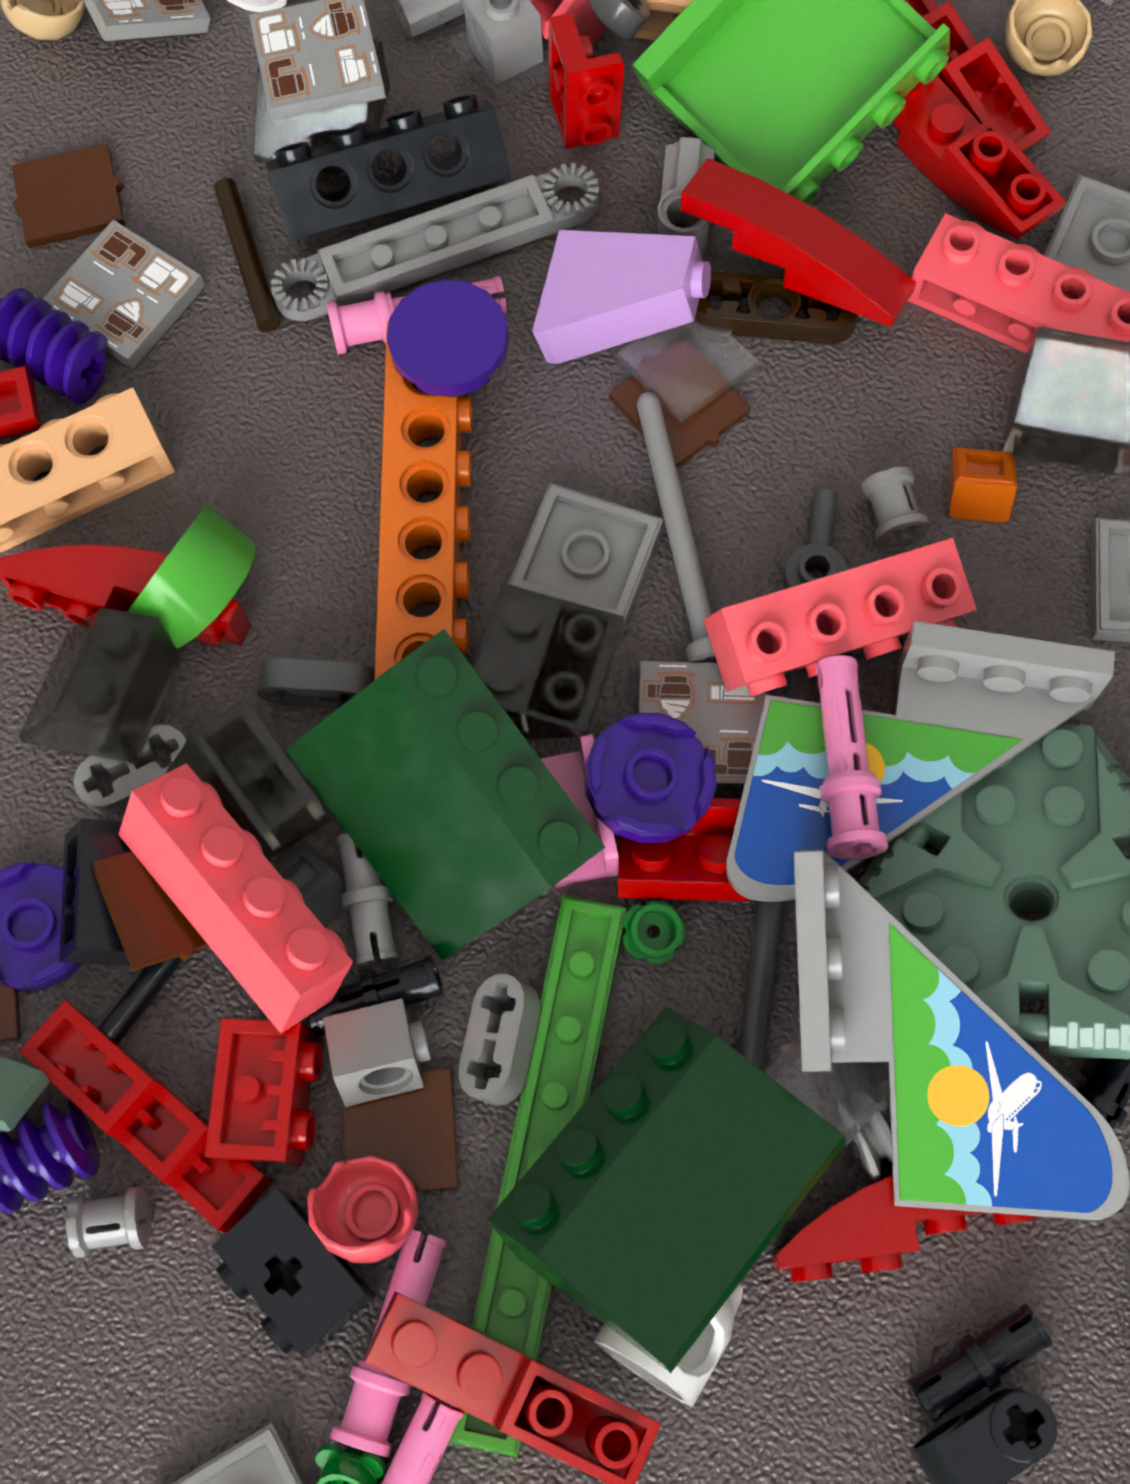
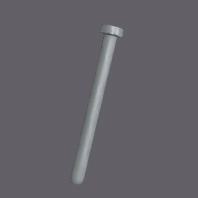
(677, 526)

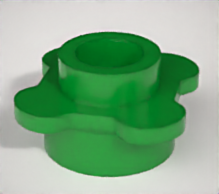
(348, 1466)

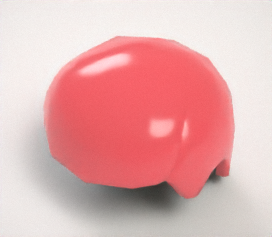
(363, 1209)

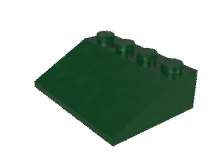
(444, 796)
(667, 1186)

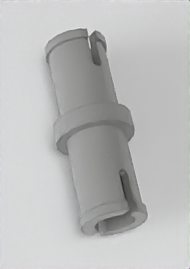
(368, 905)

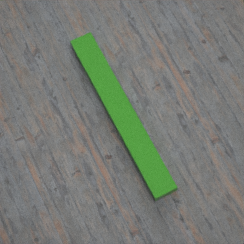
(558, 1083)

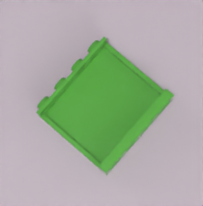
(790, 81)

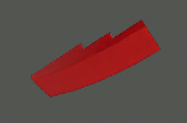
(983, 79)
(813, 249)
(142, 1116)

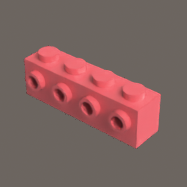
(1012, 288)
(837, 616)
(234, 896)

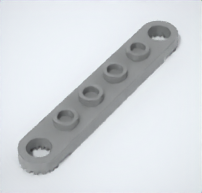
(436, 241)

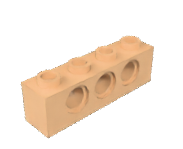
(77, 481)

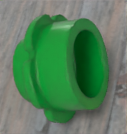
(665, 919)

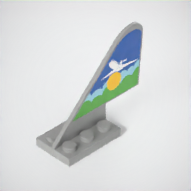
(958, 716)
(970, 1100)

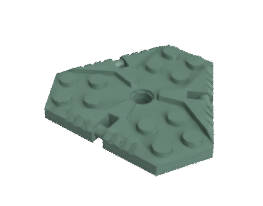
(1037, 840)

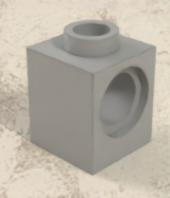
(504, 36)
(376, 1052)

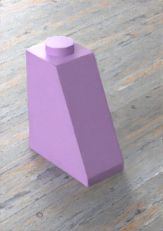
(616, 290)

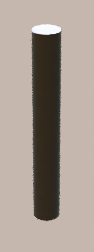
(247, 255)

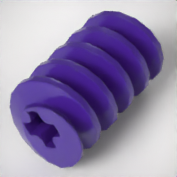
(51, 346)
(45, 1156)

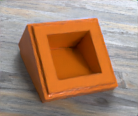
(981, 485)

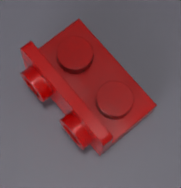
(582, 88)
(686, 866)
(263, 1092)

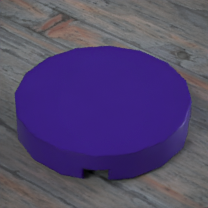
(448, 337)
(649, 778)
(33, 914)

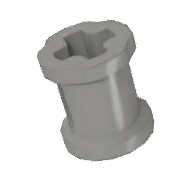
(895, 507)
(108, 1222)

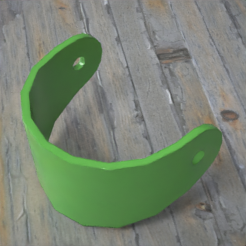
(197, 577)

